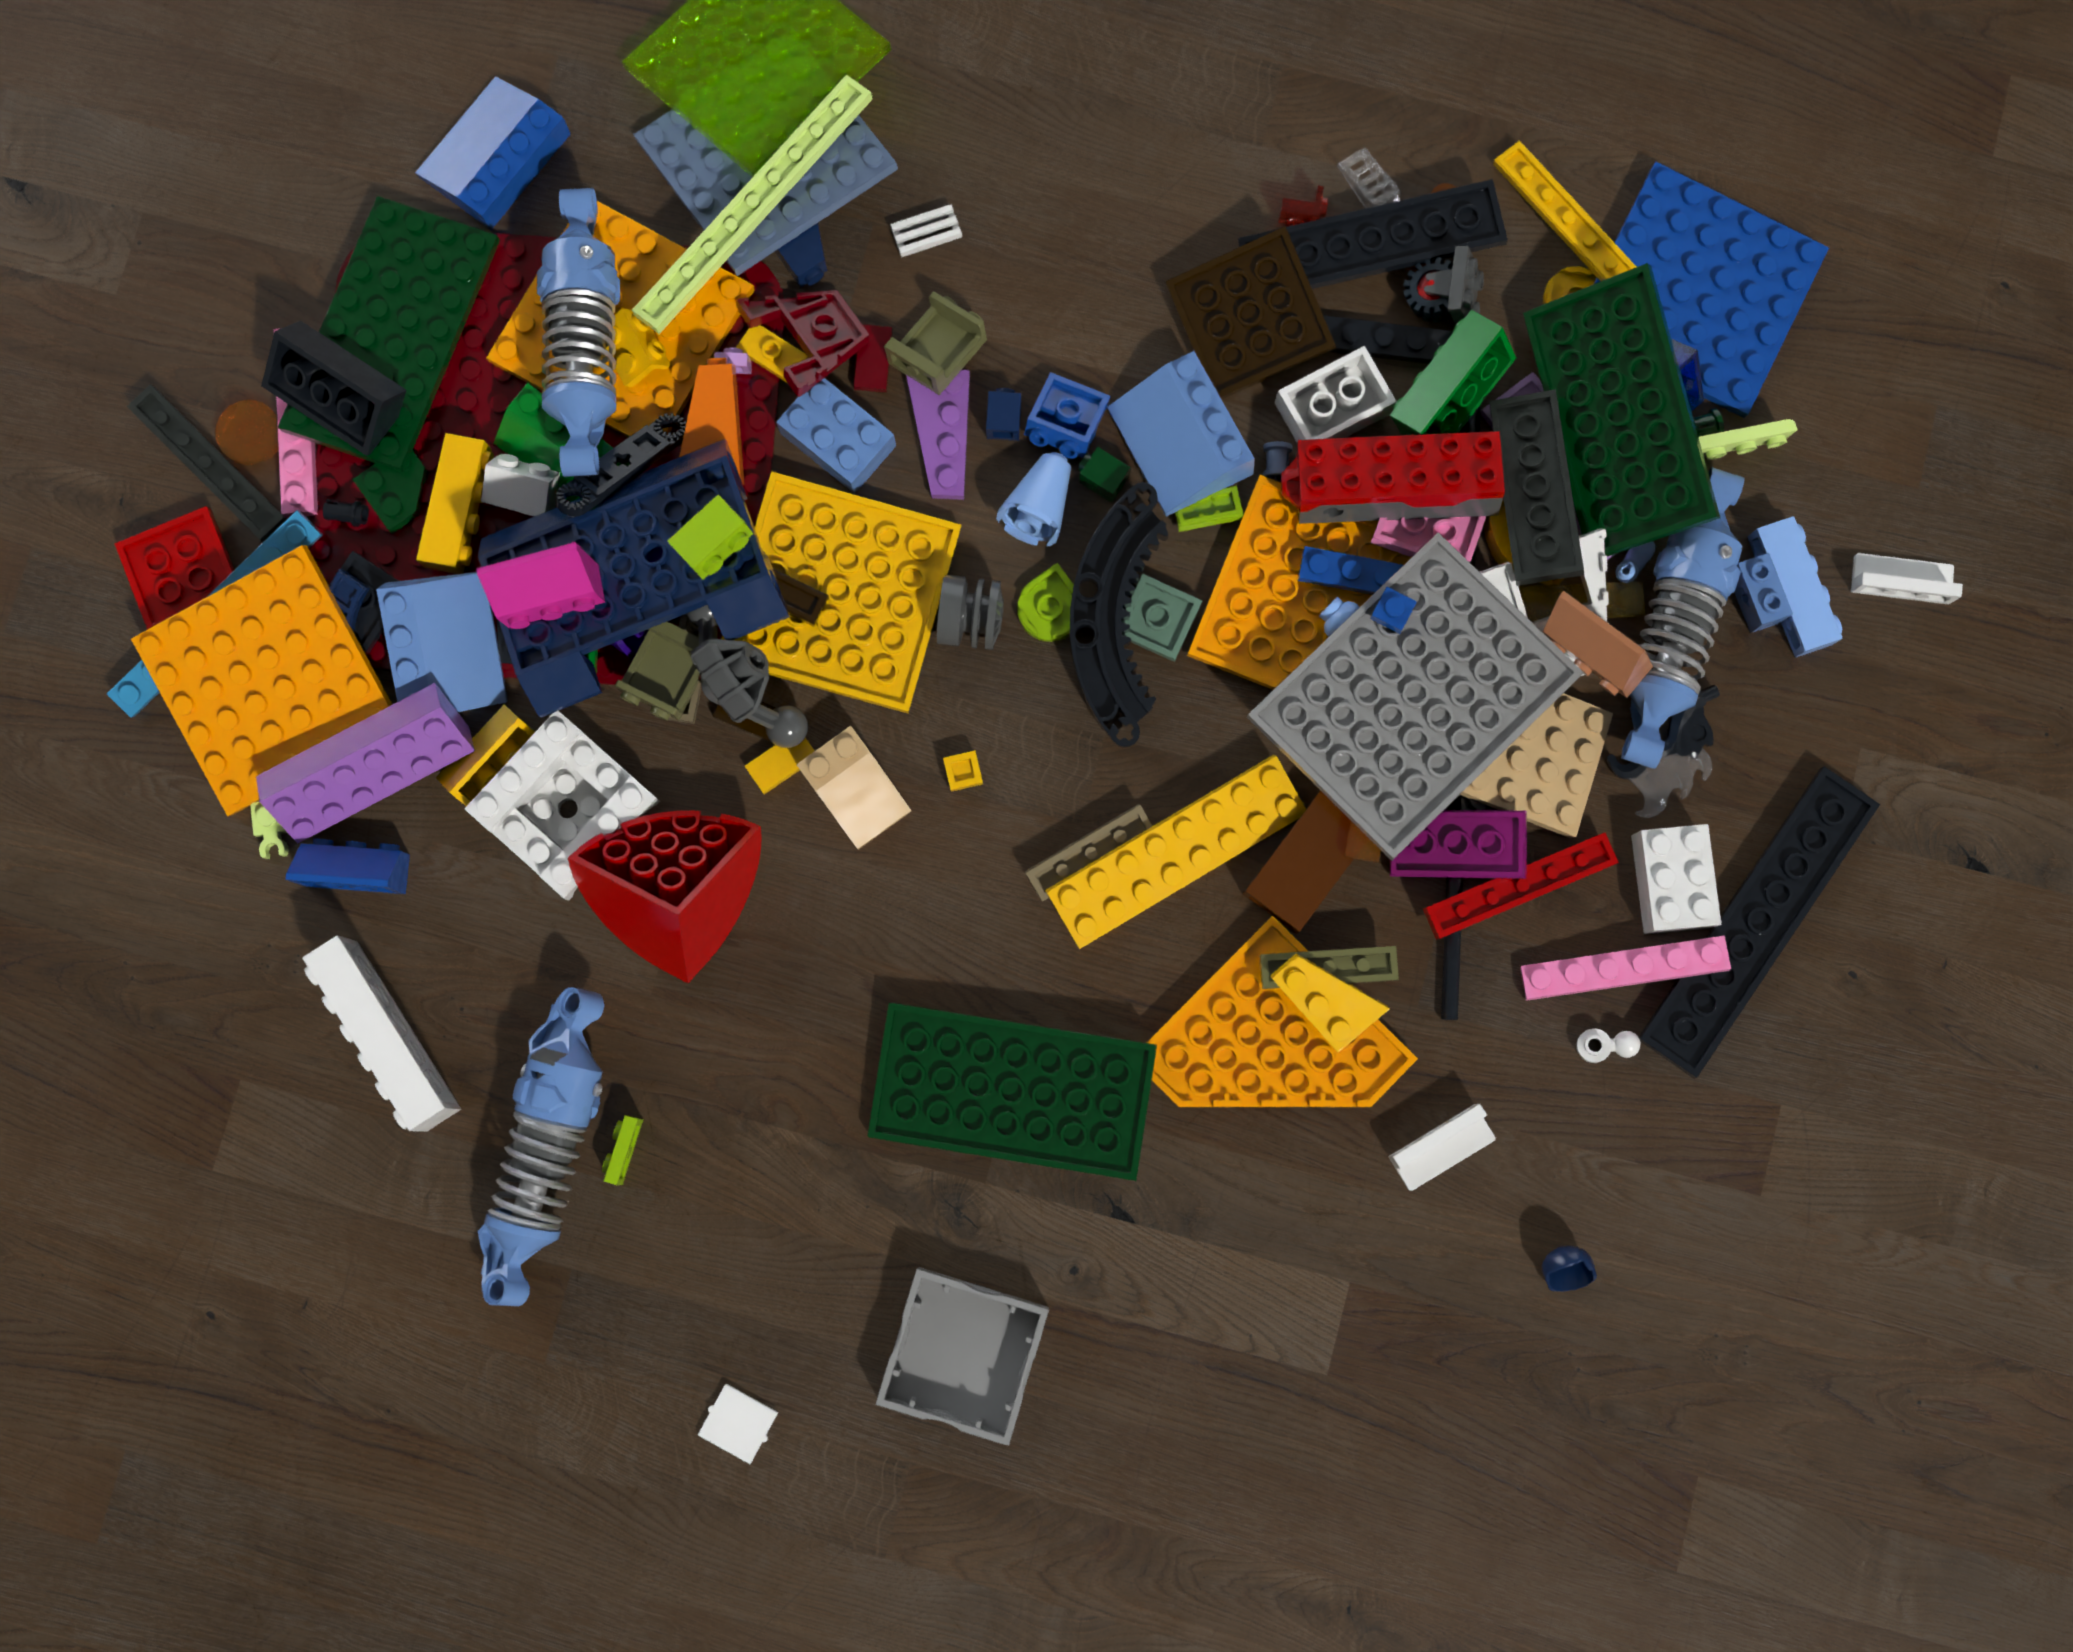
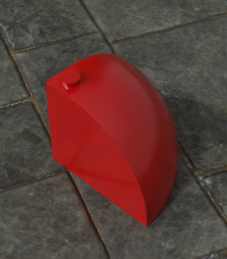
(670, 884)

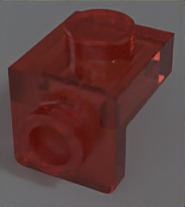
(1297, 211)

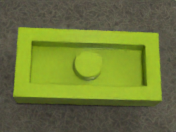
(626, 1136)

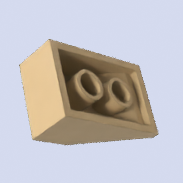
(854, 787)

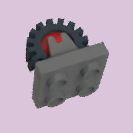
(1445, 287)

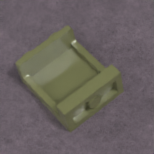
(938, 344)
(662, 672)

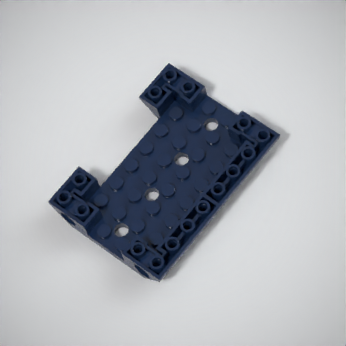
(636, 592)

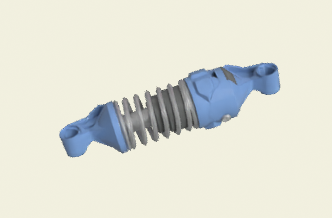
(579, 304)
(1691, 585)
(552, 1108)

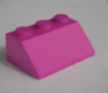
(542, 585)

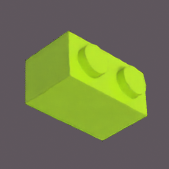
(711, 537)

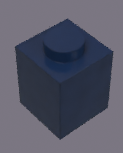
(1003, 414)

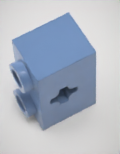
(1761, 594)

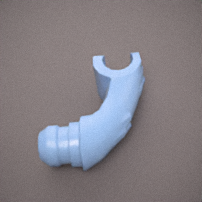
(1634, 562)

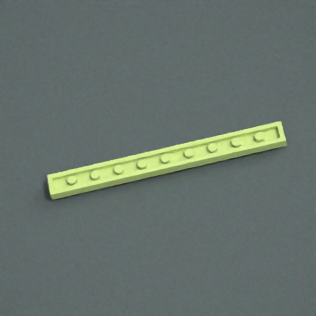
(752, 204)

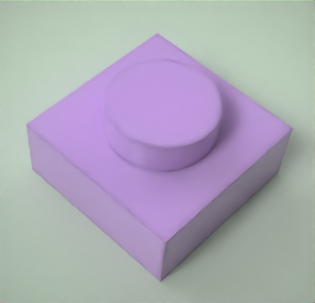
(738, 358)

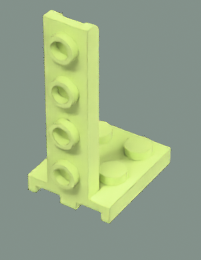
(1747, 438)

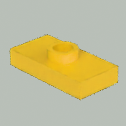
(770, 350)

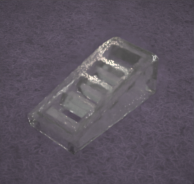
(1390, 189)

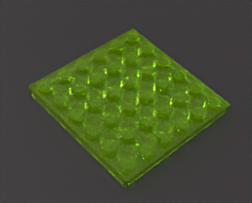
(753, 67)

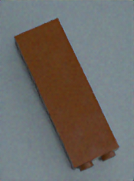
(1303, 865)

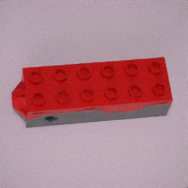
(1396, 477)

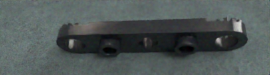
(639, 450)

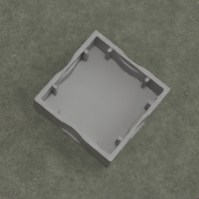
(962, 1355)

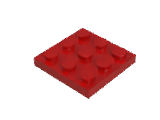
(175, 564)

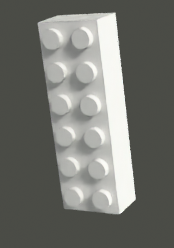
(380, 1034)

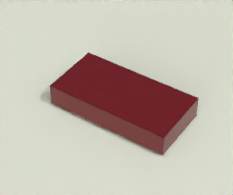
(872, 361)

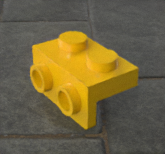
(636, 349)

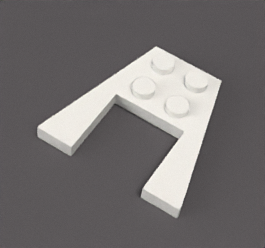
(1593, 580)

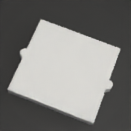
(738, 1423)

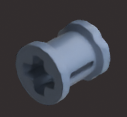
(1276, 458)

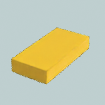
(777, 765)

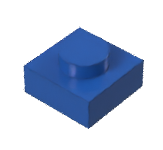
(1393, 610)

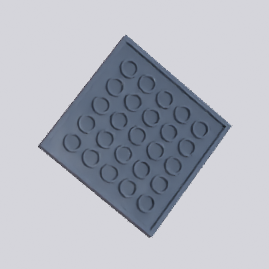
(710, 180)

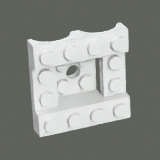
(543, 774)

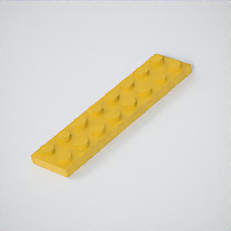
(1176, 851)

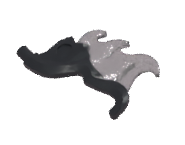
(1679, 761)

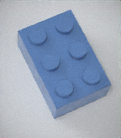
(837, 434)

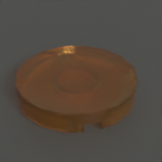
(248, 432)

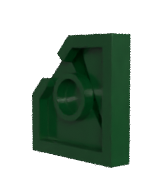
(394, 493)

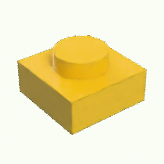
(963, 771)

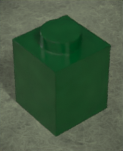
(1103, 474)

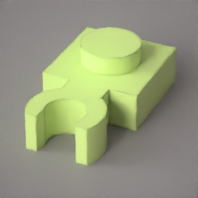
(266, 826)

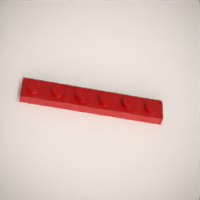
(1506, 893)

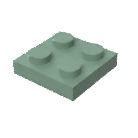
(1160, 617)

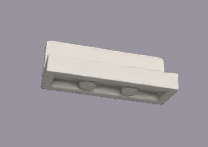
(1904, 579)
(1442, 1147)

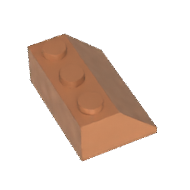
(1597, 646)

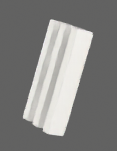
(922, 219)

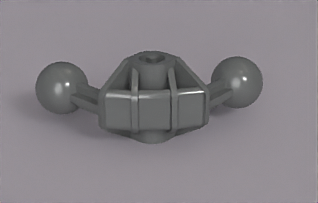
(736, 678)

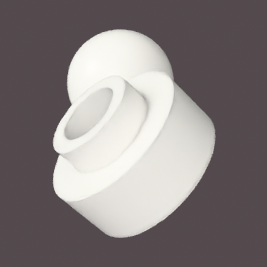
(1624, 1044)

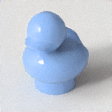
(1336, 614)

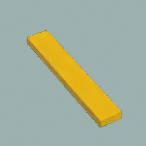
(1562, 212)

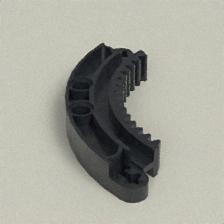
(1112, 564)

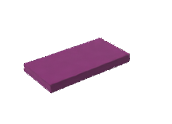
(1468, 846)

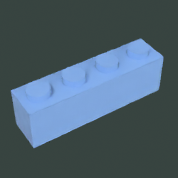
(1812, 620)

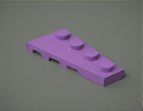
(943, 434)

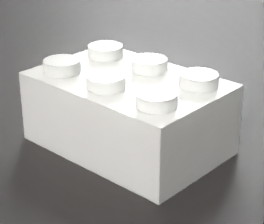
(1336, 399)
(1676, 879)

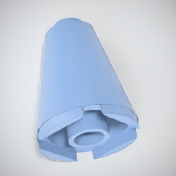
(1038, 501)

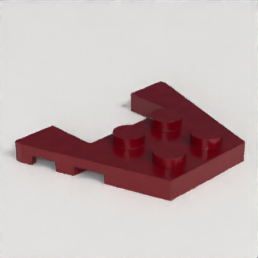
(820, 325)

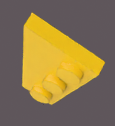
(1328, 1003)

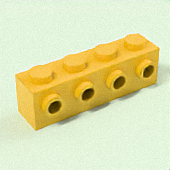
(454, 505)

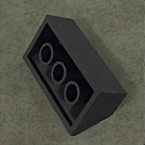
(332, 386)

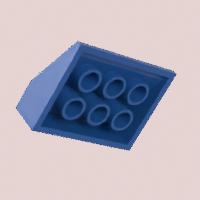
(494, 151)

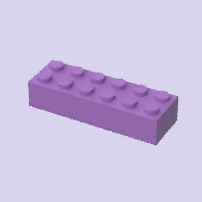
(365, 763)

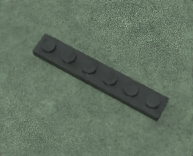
(207, 463)

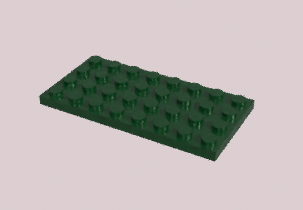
(402, 314)
(1622, 411)
(1012, 1091)

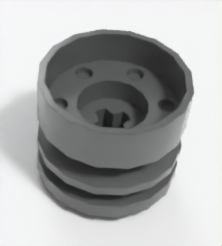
(969, 612)

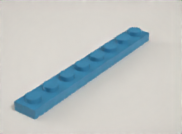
(137, 686)

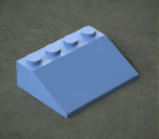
(1182, 434)
(444, 636)

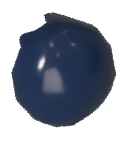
(1568, 1269)

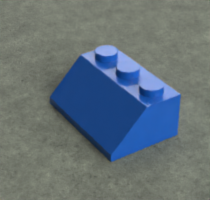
(350, 867)

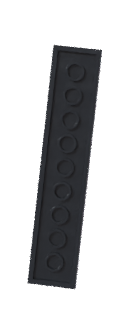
(1761, 920)

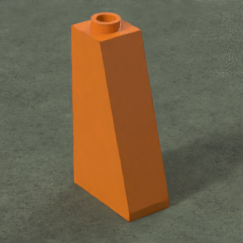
(714, 411)

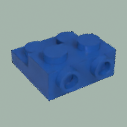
(1066, 416)

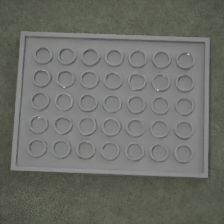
(1415, 715)

